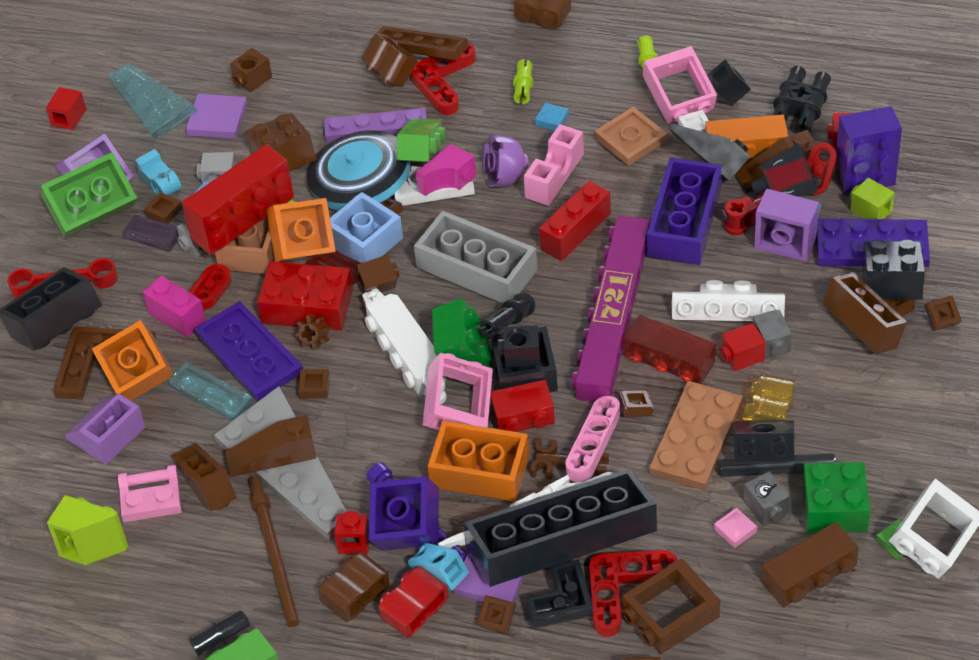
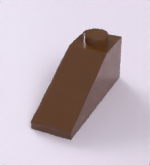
(753, 169)
(275, 446)
(205, 477)

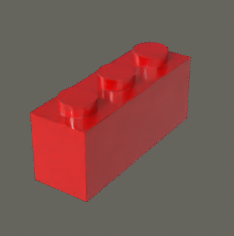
(575, 220)

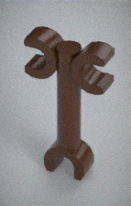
(548, 456)

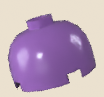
(503, 160)

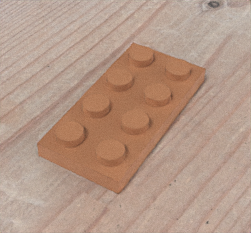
(696, 435)

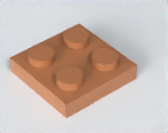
(630, 136)

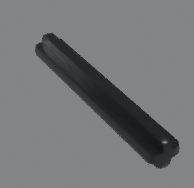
(731, 468)

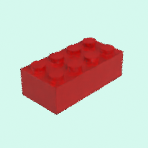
(238, 199)

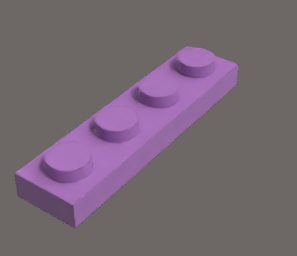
(387, 122)

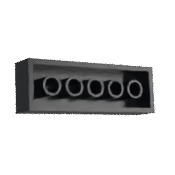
(560, 527)

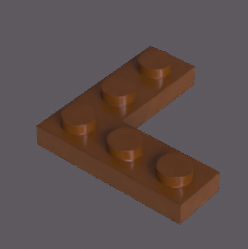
(80, 360)

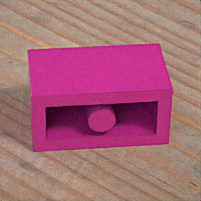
(174, 306)

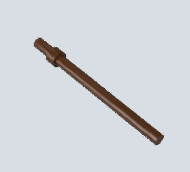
(261, 505)

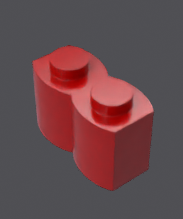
(413, 601)

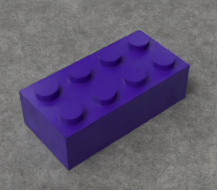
(684, 211)

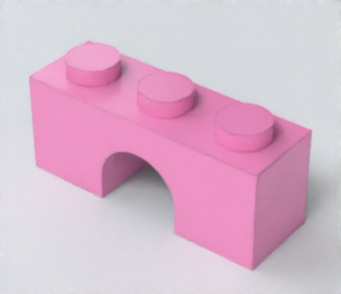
(547, 177)

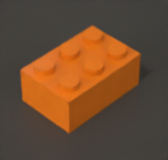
(479, 460)

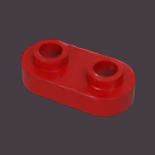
(821, 168)
(208, 289)

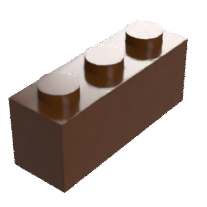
(864, 313)
(809, 565)

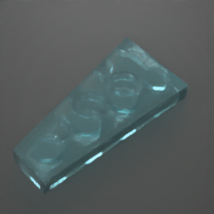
(151, 101)

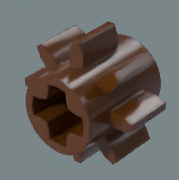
(306, 335)

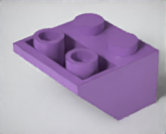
(107, 428)

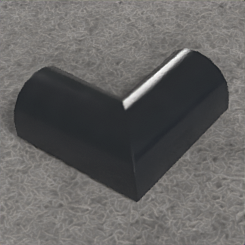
(567, 602)

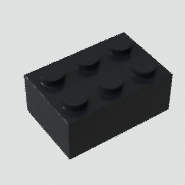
(50, 308)

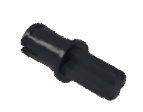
(219, 632)

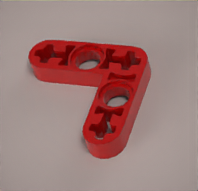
(435, 76)
(616, 575)

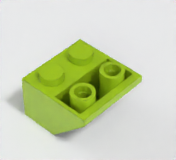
(86, 531)

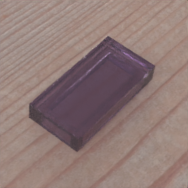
(151, 233)

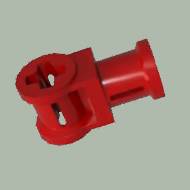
(743, 211)

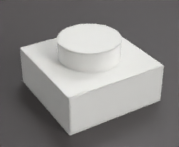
(693, 120)

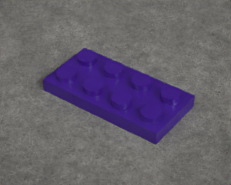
(842, 240)
(248, 350)

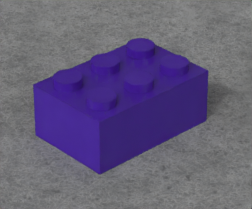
(868, 148)

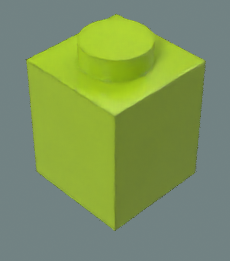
(871, 200)

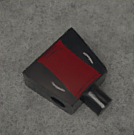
(787, 174)

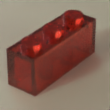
(670, 349)

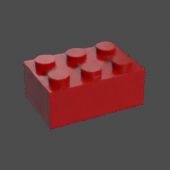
(304, 289)

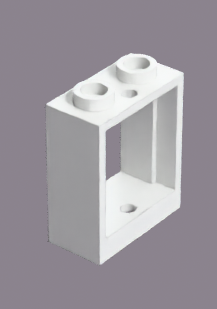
(949, 507)

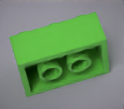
(88, 195)

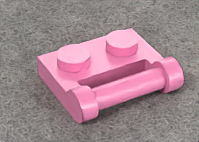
(149, 501)

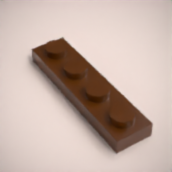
(427, 43)

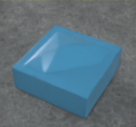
(551, 116)

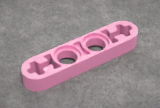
(594, 438)

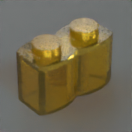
(771, 398)

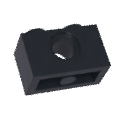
(764, 440)

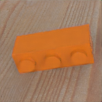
(754, 132)

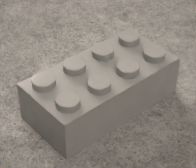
(475, 257)

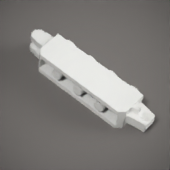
(402, 338)

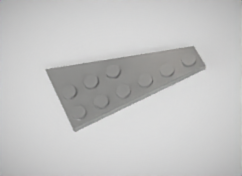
(300, 485)

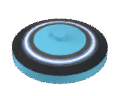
(355, 165)

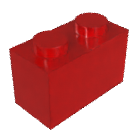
(522, 407)

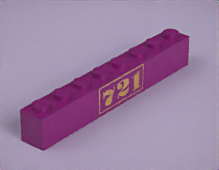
(612, 309)

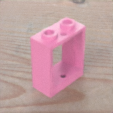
(675, 63)
(461, 370)

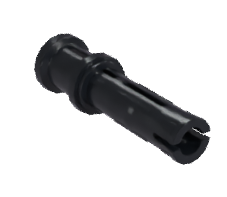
(512, 312)

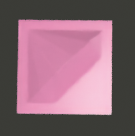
(735, 528)

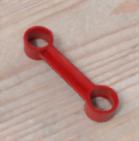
(94, 268)

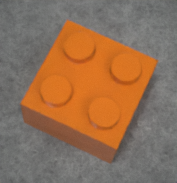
(300, 230)
(133, 361)

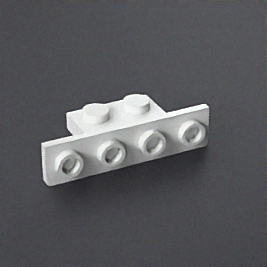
(725, 302)

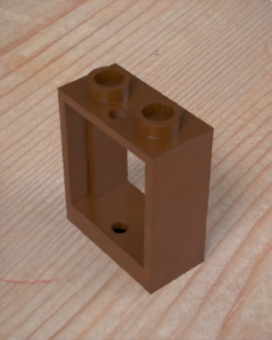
(692, 586)

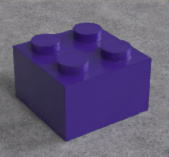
(404, 513)

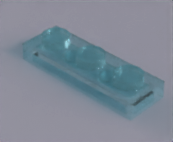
(210, 391)

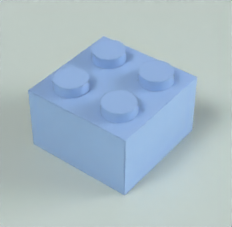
(365, 229)

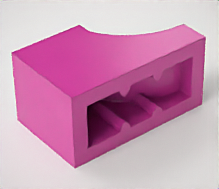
(446, 170)

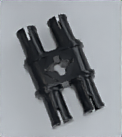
(802, 99)

